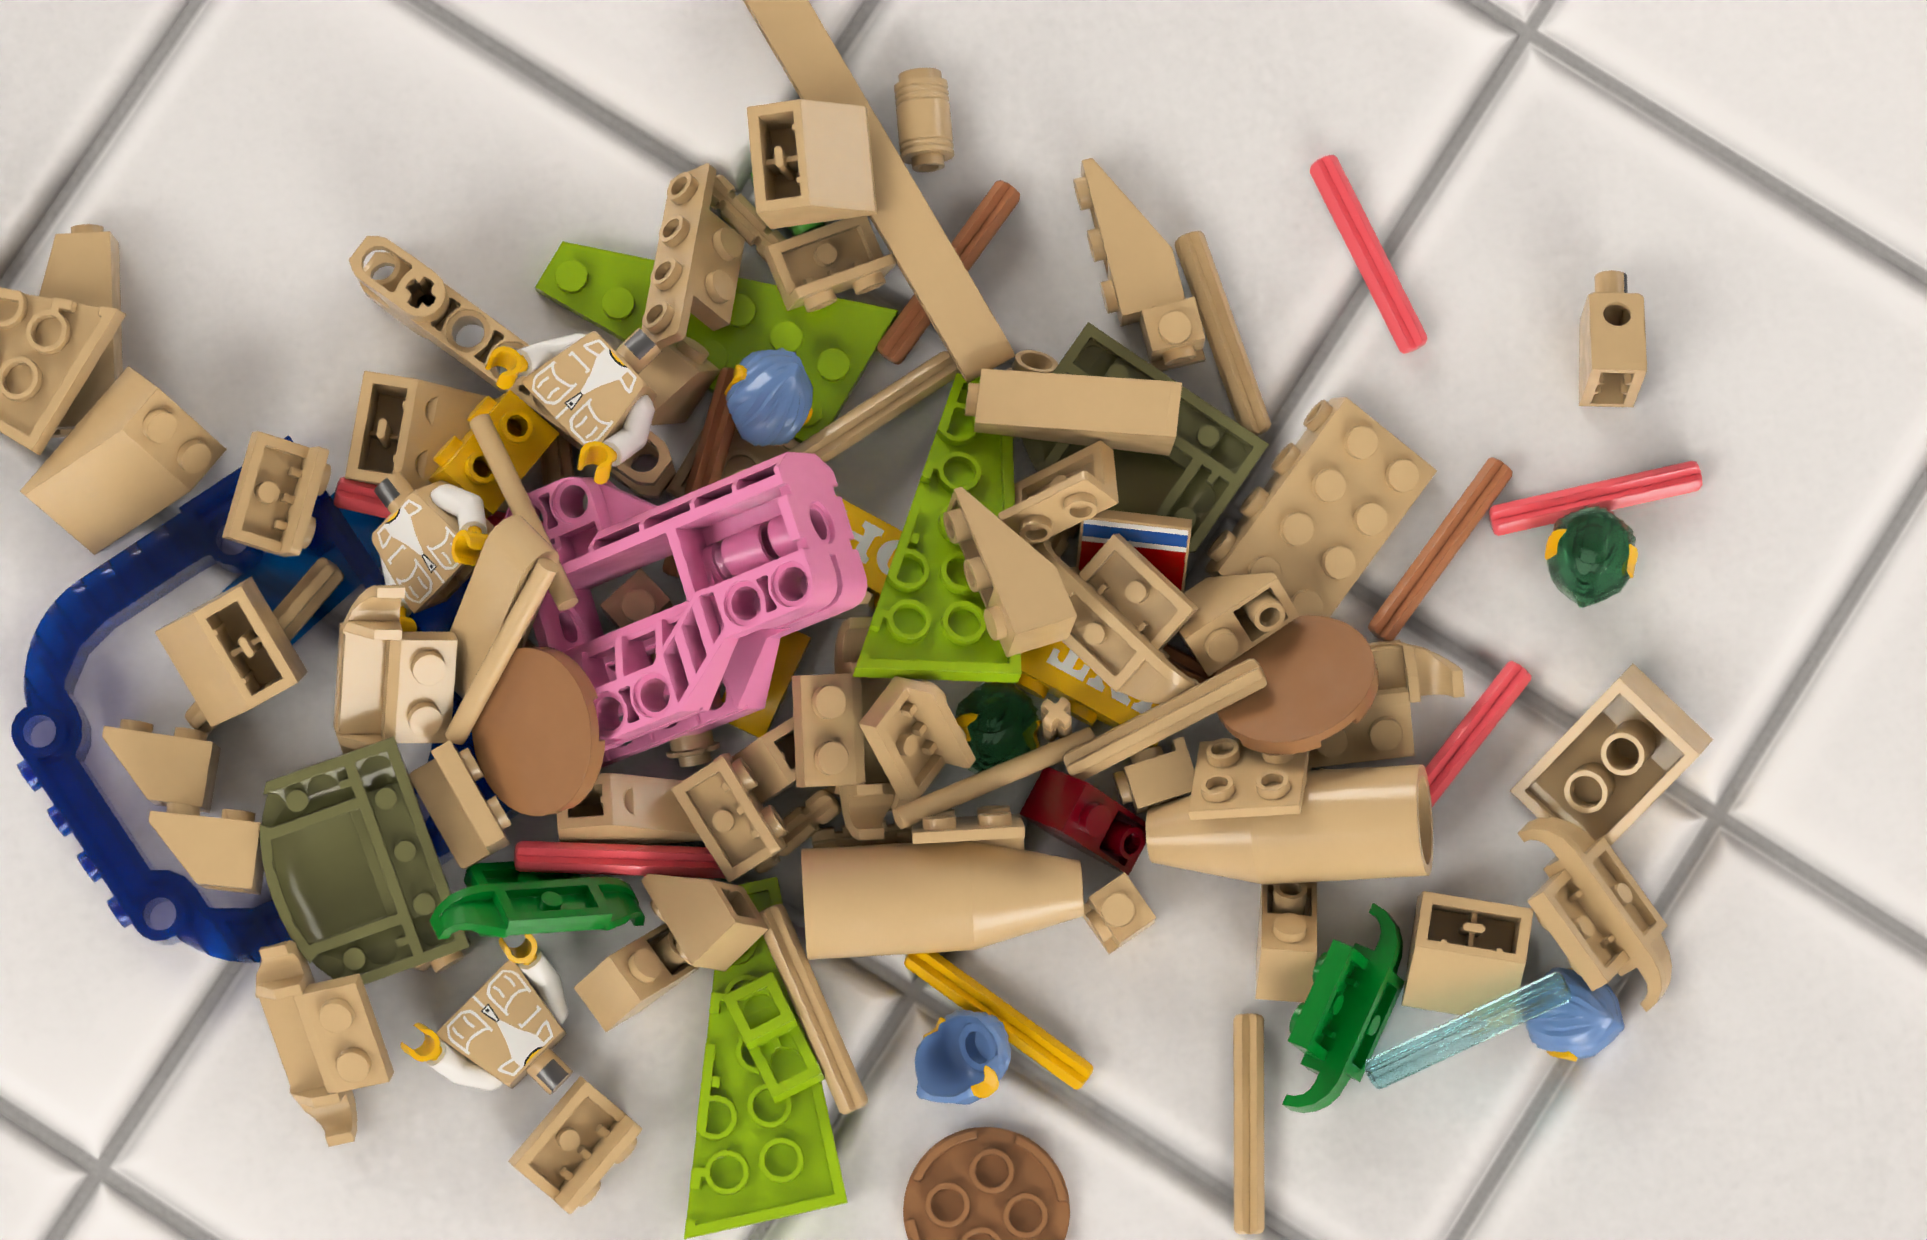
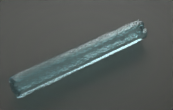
(1468, 1030)

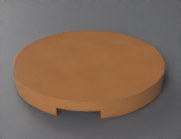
(1316, 685)
(540, 733)
(986, 1188)

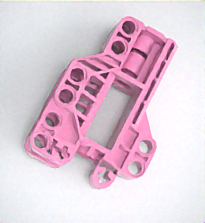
(754, 564)

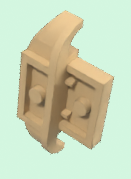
(1125, 620)
(389, 677)
(1386, 729)
(830, 740)
(1598, 910)
(322, 1036)

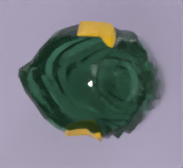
(1591, 555)
(998, 723)

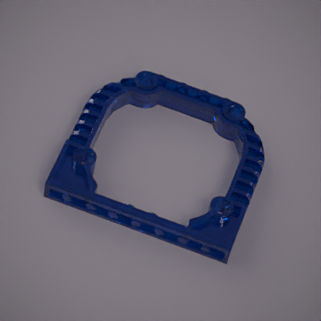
(52, 668)

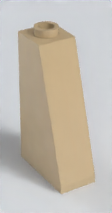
(87, 271)
(1077, 409)

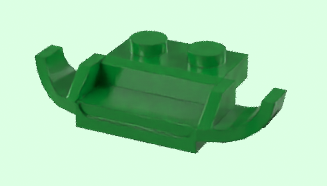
(513, 902)
(1346, 1012)

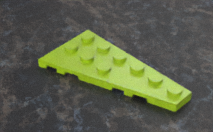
(831, 342)
(927, 614)
(750, 1154)

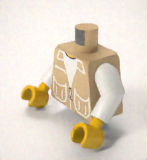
(589, 391)
(428, 541)
(504, 1027)

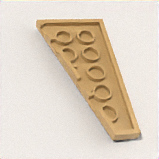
(45, 360)

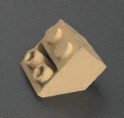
(810, 162)
(232, 653)
(1464, 952)

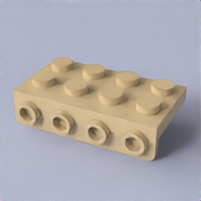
(1324, 508)

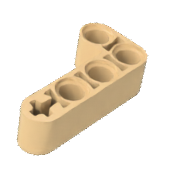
(493, 590)

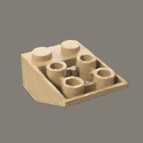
(404, 426)

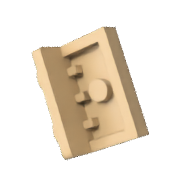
(827, 262)
(1063, 494)
(277, 495)
(914, 735)
(458, 807)
(731, 816)
(576, 1146)

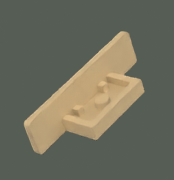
(693, 262)

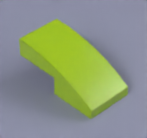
(773, 1037)

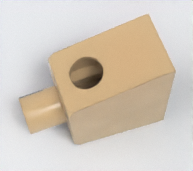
(1611, 343)

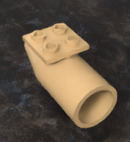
(1280, 824)
(945, 891)

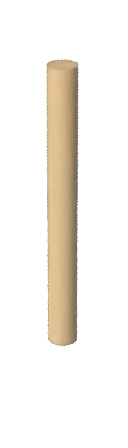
(518, 499)
(501, 650)
(989, 779)

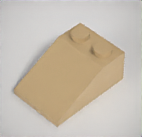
(122, 463)
(1614, 759)

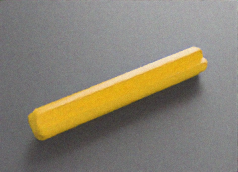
(1021, 1030)

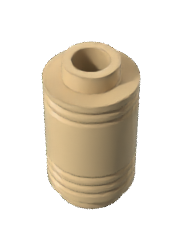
(924, 119)

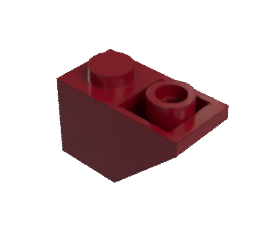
(1086, 819)

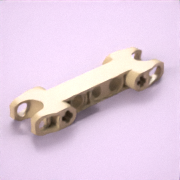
(447, 314)

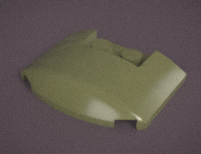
(1206, 461)
(355, 865)

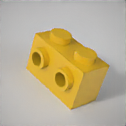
(523, 435)

